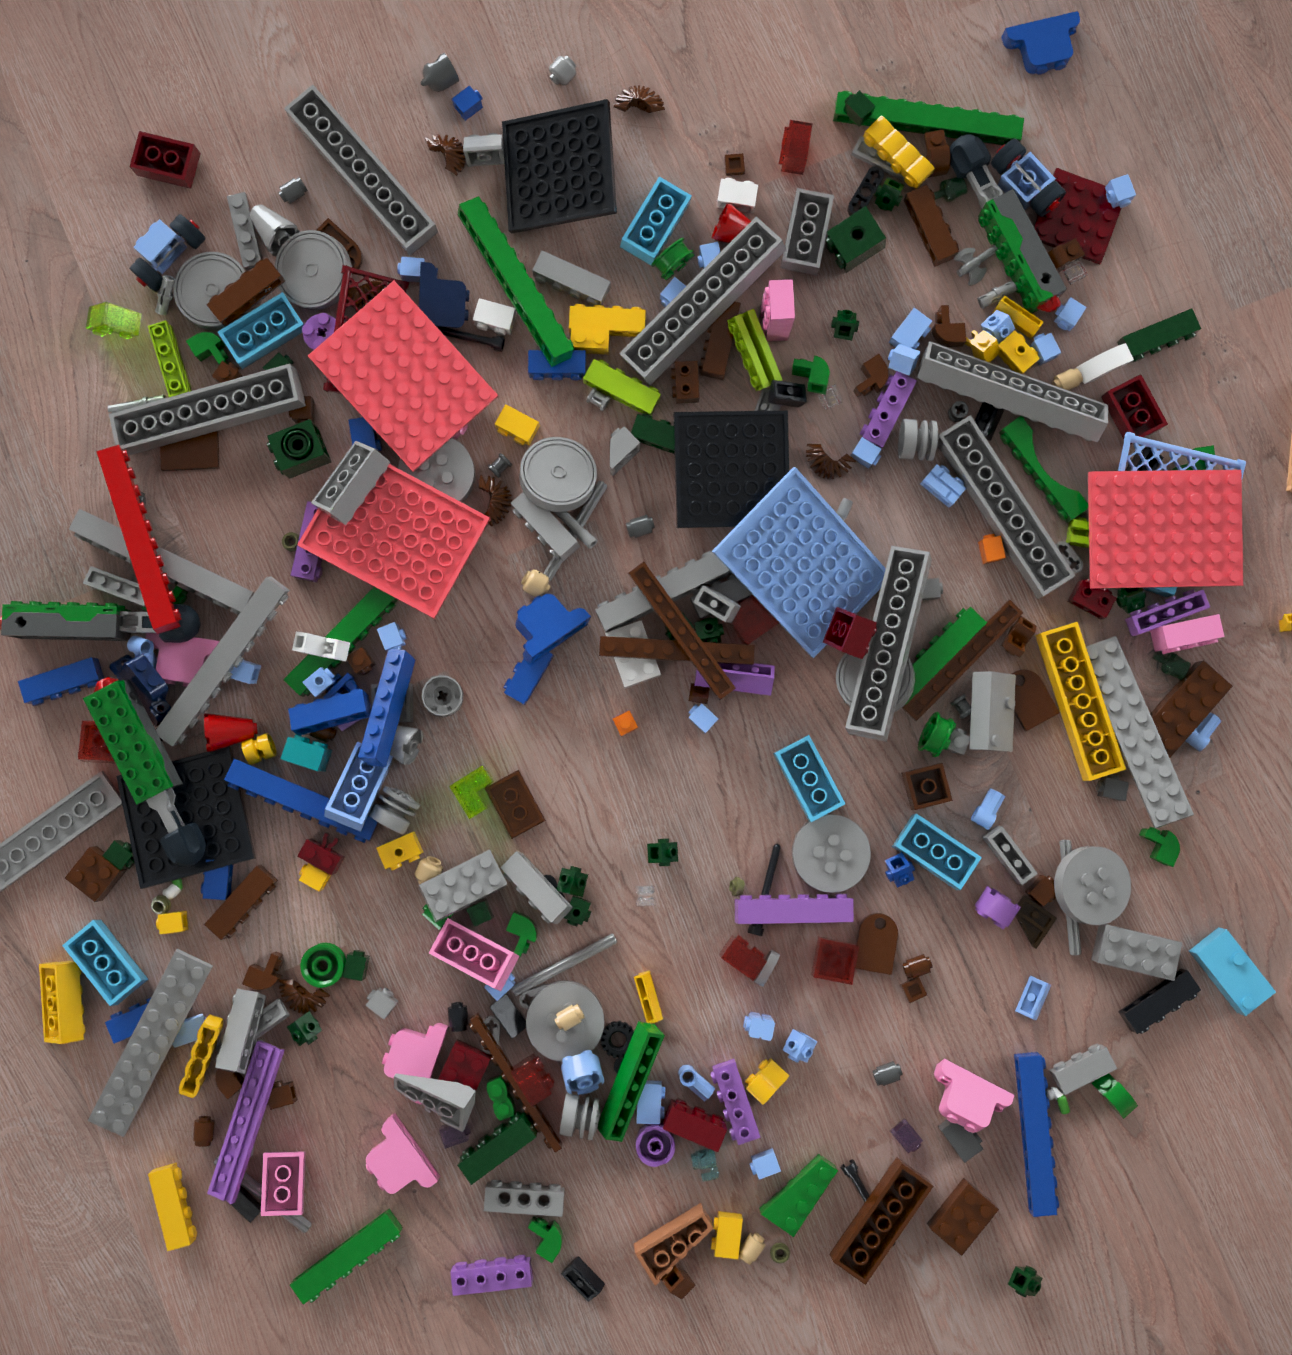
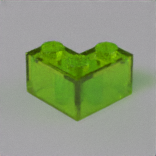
(112, 319)
(467, 791)

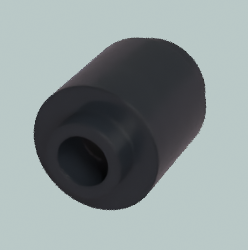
(458, 1017)

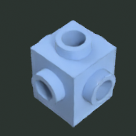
(998, 325)
(799, 1046)

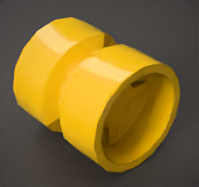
(257, 749)

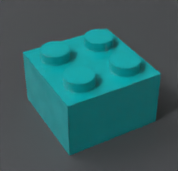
(306, 754)

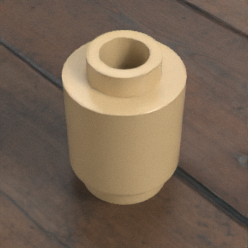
(1068, 379)
(569, 1017)
(751, 1248)

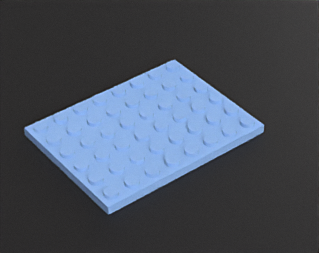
(801, 560)

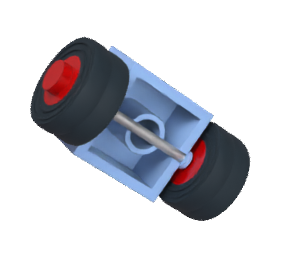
(1028, 178)
(162, 247)

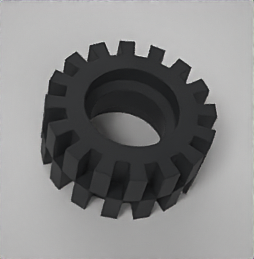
(607, 1034)

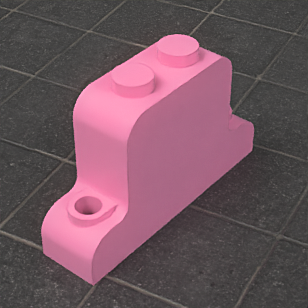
(181, 660)
(414, 1052)
(968, 1097)
(399, 1159)

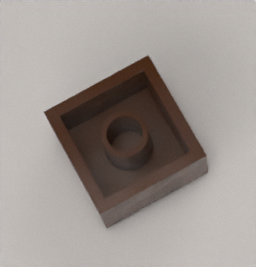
(927, 786)
(94, 874)

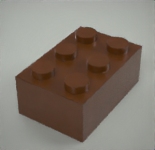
(962, 1216)

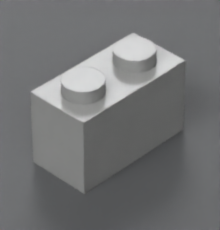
(717, 604)

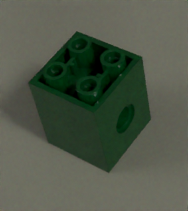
(849, 250)
(287, 445)

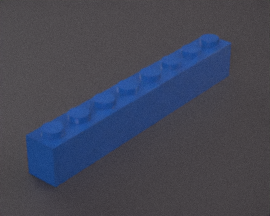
(291, 797)
(1035, 1134)

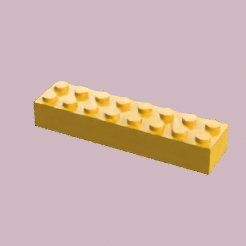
(1080, 702)

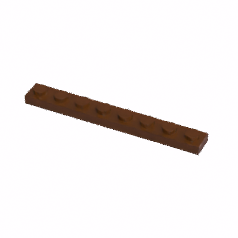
(681, 630)
(671, 650)
(962, 660)
(500, 1059)

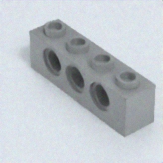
(494, 1202)

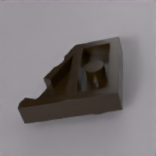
(1034, 921)

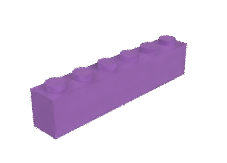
(793, 910)

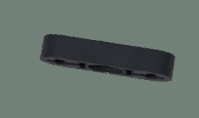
(866, 184)

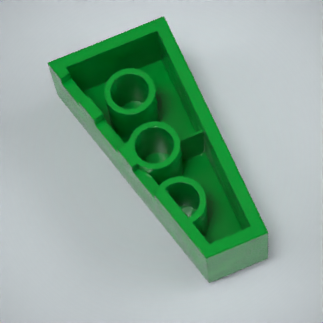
(797, 1199)

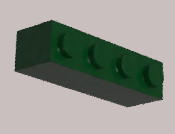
(1161, 334)
(654, 433)

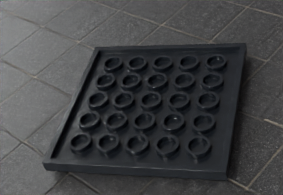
(559, 166)
(726, 464)
(199, 800)

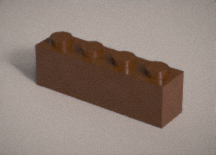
(931, 225)
(245, 292)
(718, 345)
(241, 902)

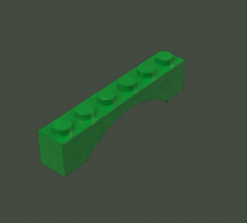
(1019, 438)

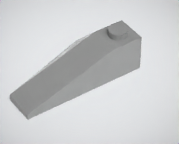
(446, 1098)

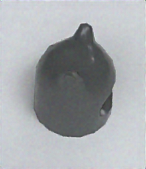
(439, 74)

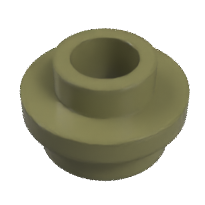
(287, 537)
(736, 886)
(160, 908)
(780, 1258)

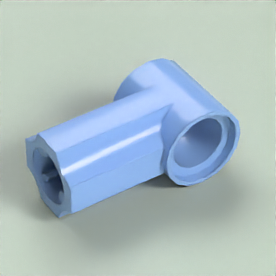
(142, 646)
(1200, 736)
(986, 812)
(696, 1083)

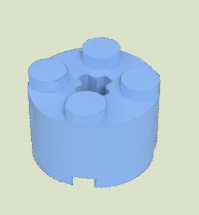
(582, 1072)

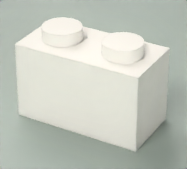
(739, 194)
(494, 317)

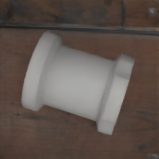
(595, 394)

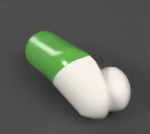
(174, 889)
(1060, 1098)

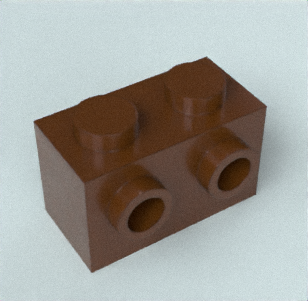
(686, 382)

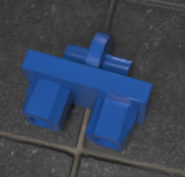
(346, 682)

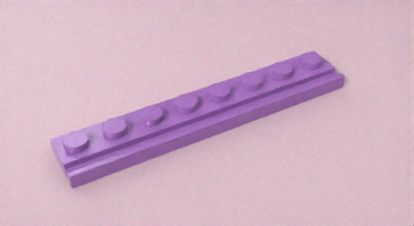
(245, 1122)

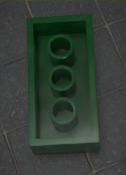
(497, 1147)

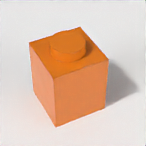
(991, 549)
(625, 723)

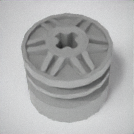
(921, 439)
(443, 684)
(394, 810)
(579, 1117)

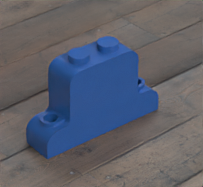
(1043, 42)
(547, 625)

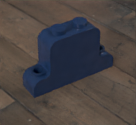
(442, 299)
(147, 683)

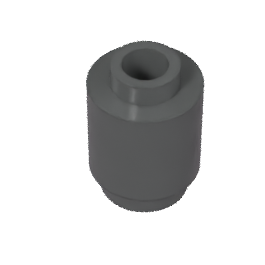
(292, 190)
(640, 526)
(887, 1073)

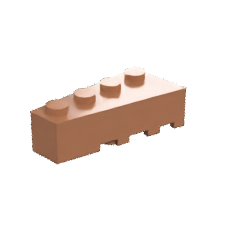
(672, 1241)

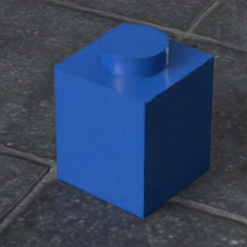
(467, 102)

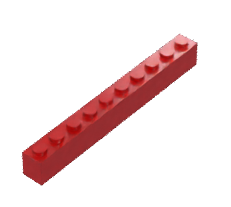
(138, 539)

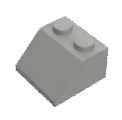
(483, 150)
(622, 449)

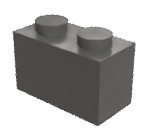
(964, 1142)

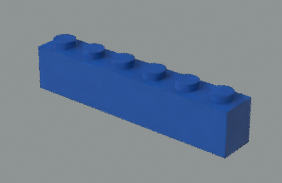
(387, 708)

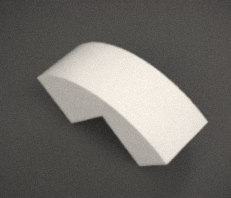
(1104, 363)
(321, 646)

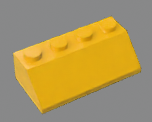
(61, 1002)

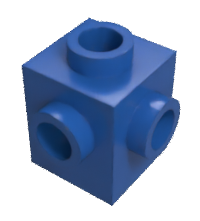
(899, 870)

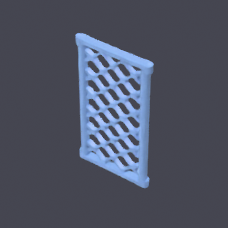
(1197, 455)

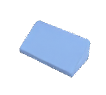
(1033, 998)
(189, 1030)

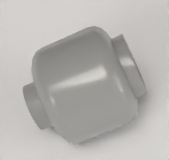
(562, 70)

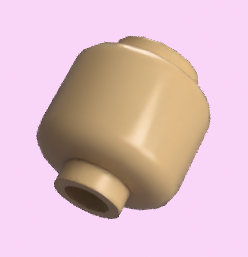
(535, 583)
(428, 869)

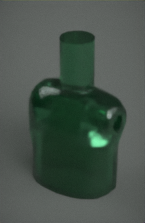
(951, 189)
(1173, 665)

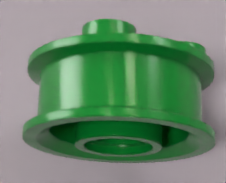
(673, 259)
(936, 734)
(310, 965)

